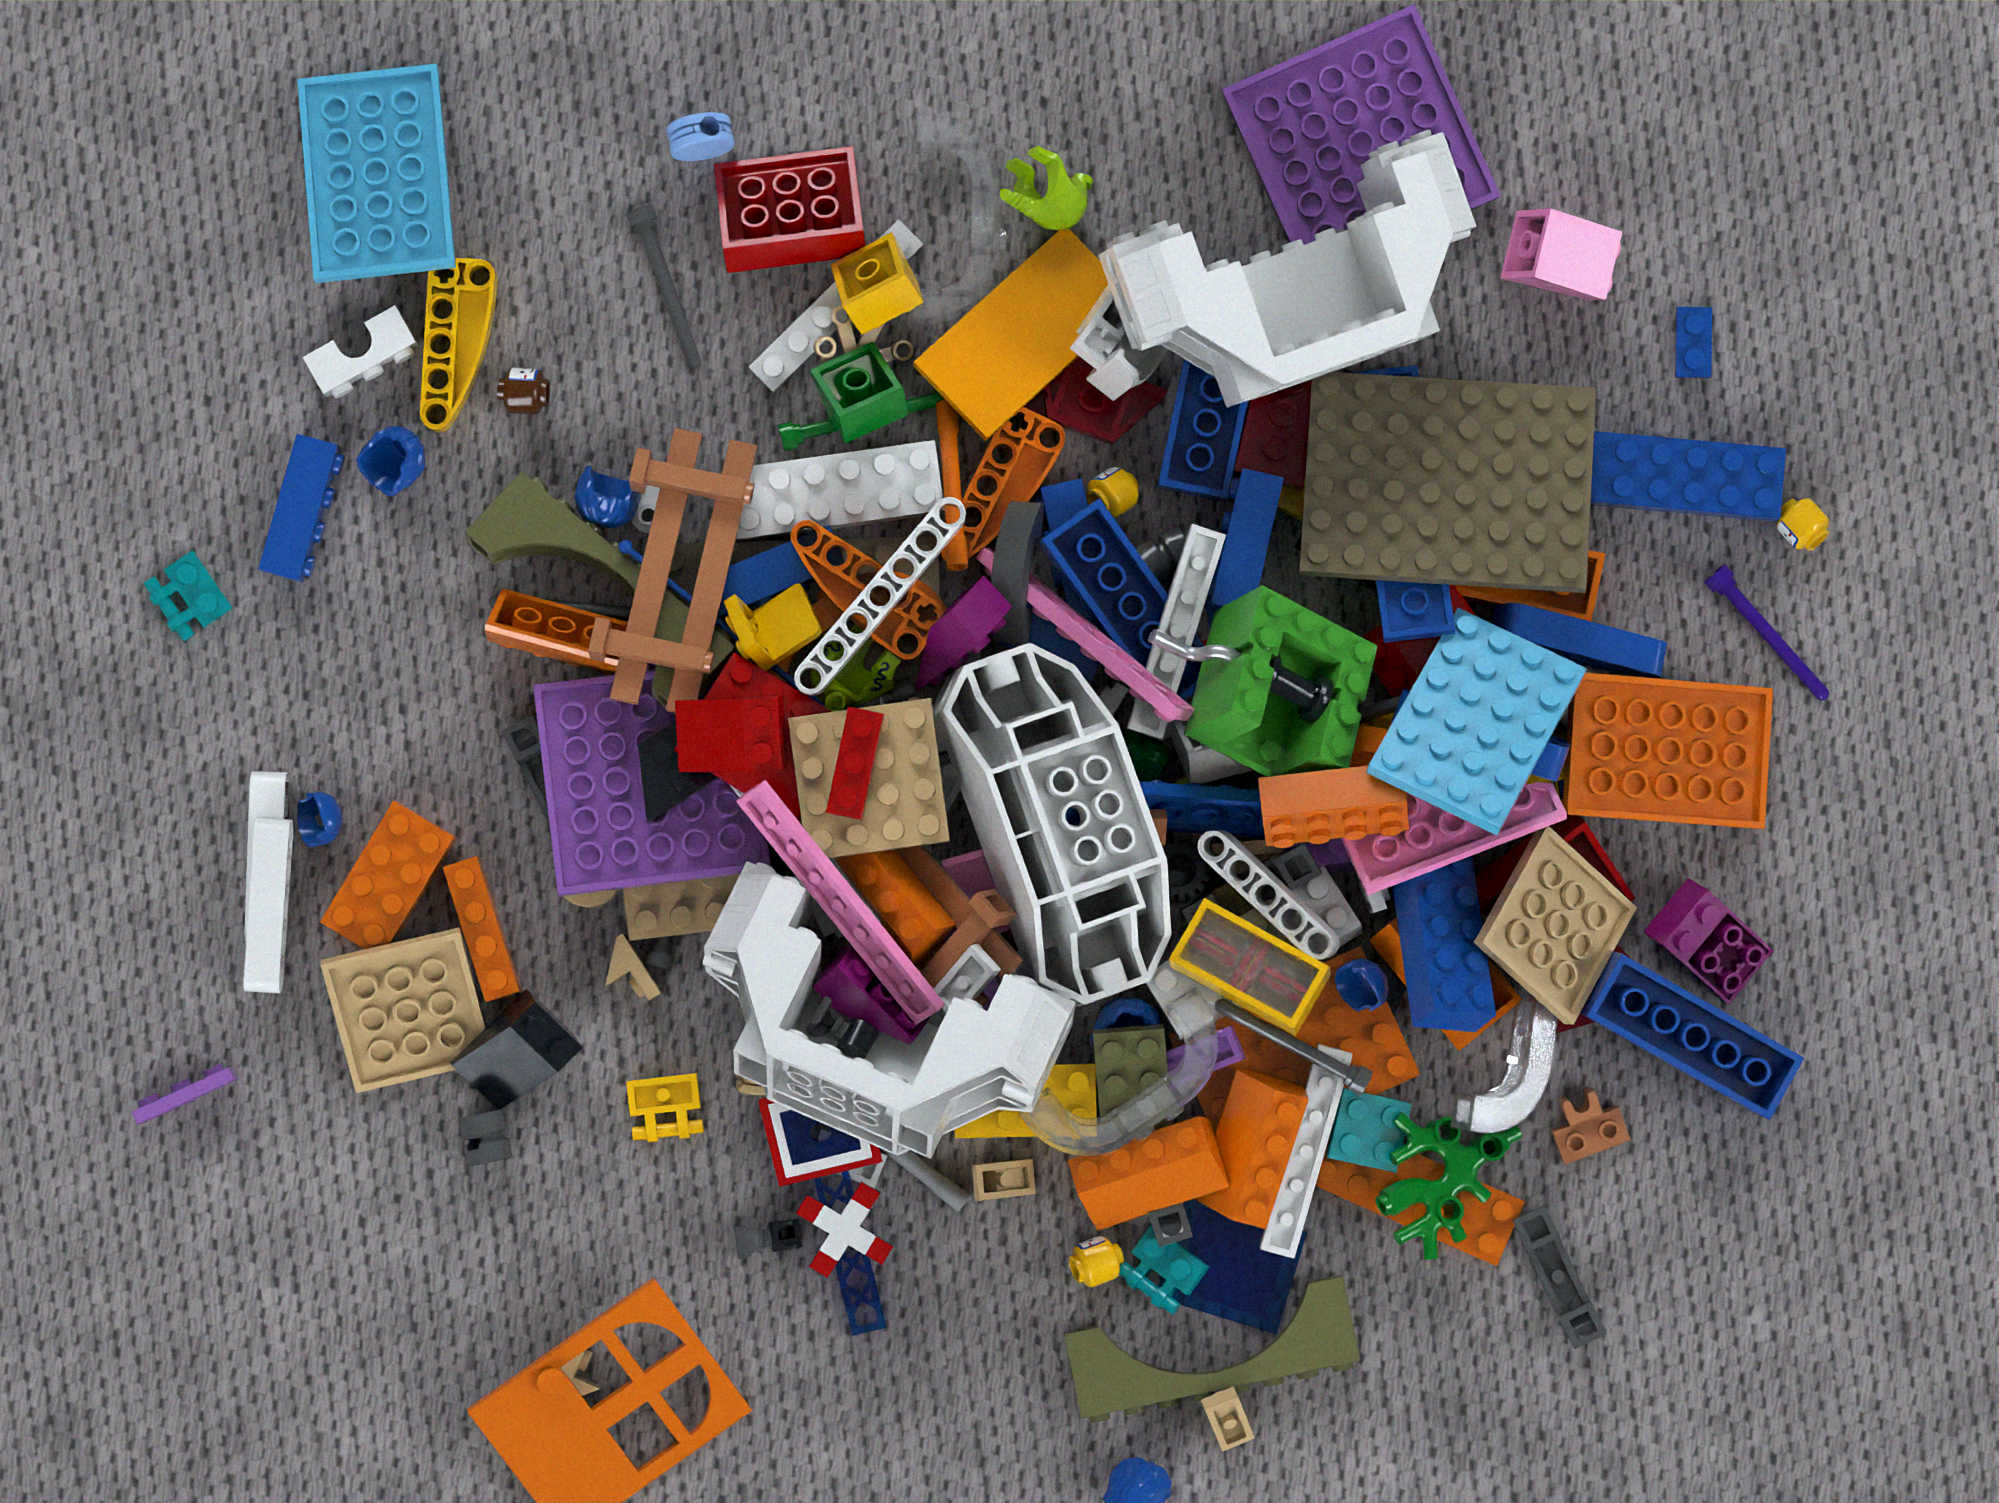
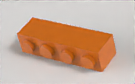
(482, 929)

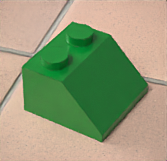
(859, 392)

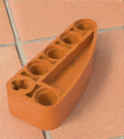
(1015, 480)
(843, 588)

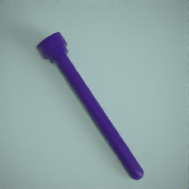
(1724, 583)

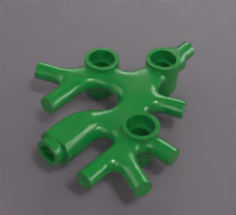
(1459, 1175)

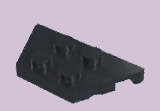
(661, 780)

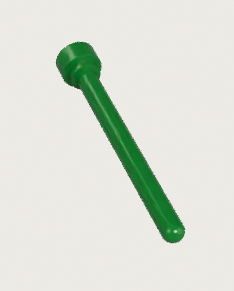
(794, 434)

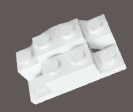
(1107, 349)

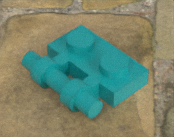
(197, 589)
(1172, 1262)

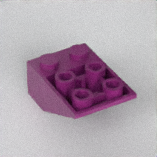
(962, 630)
(1708, 940)
(861, 995)

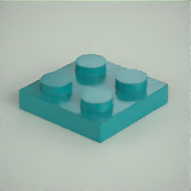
(1365, 1130)

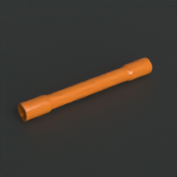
(948, 430)

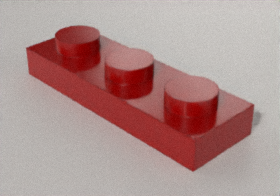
(855, 763)

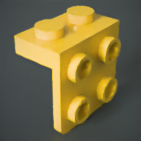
(775, 627)

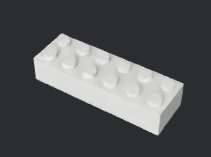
(842, 490)
(1319, 894)

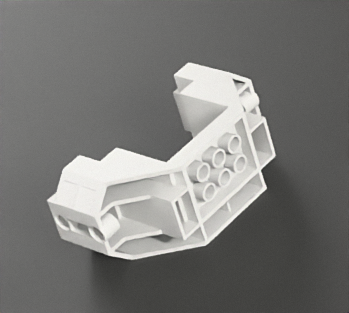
(1313, 302)
(1007, 734)
(900, 1092)

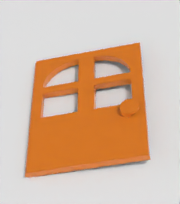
(564, 1445)

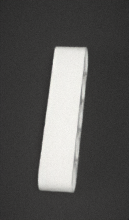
(266, 800)
(1251, 891)
(268, 905)

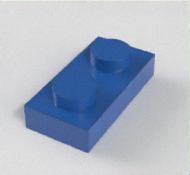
(1693, 342)

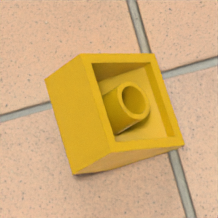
(876, 283)

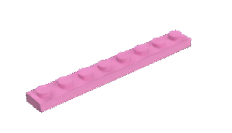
(1099, 647)
(840, 902)

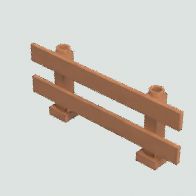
(637, 644)
(973, 919)

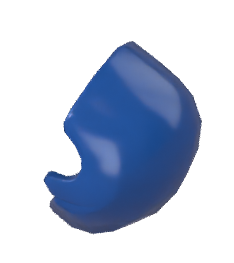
(330, 814)
(1362, 984)

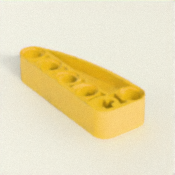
(468, 333)

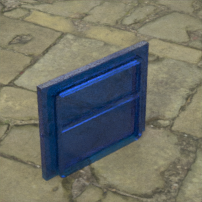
(1242, 1278)

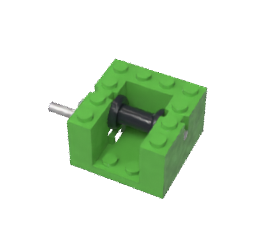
(1277, 685)

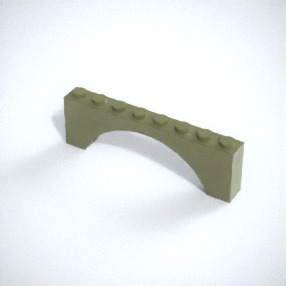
(532, 523)
(1314, 1339)

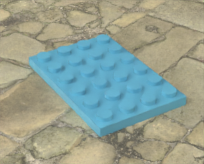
(376, 173)
(1476, 721)

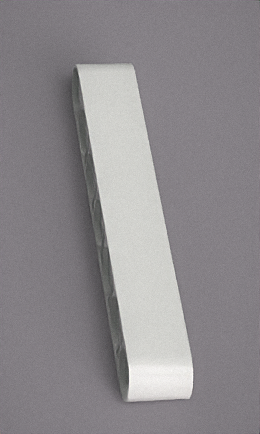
(886, 579)

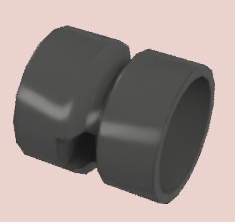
(1165, 555)
(485, 1138)

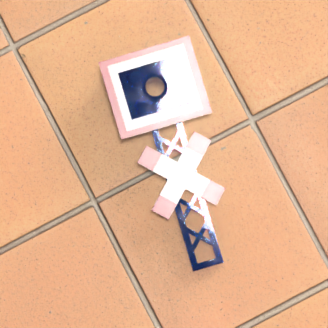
(803, 1158)

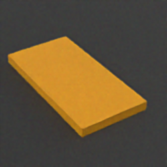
(1016, 335)

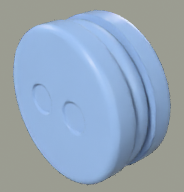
(700, 136)

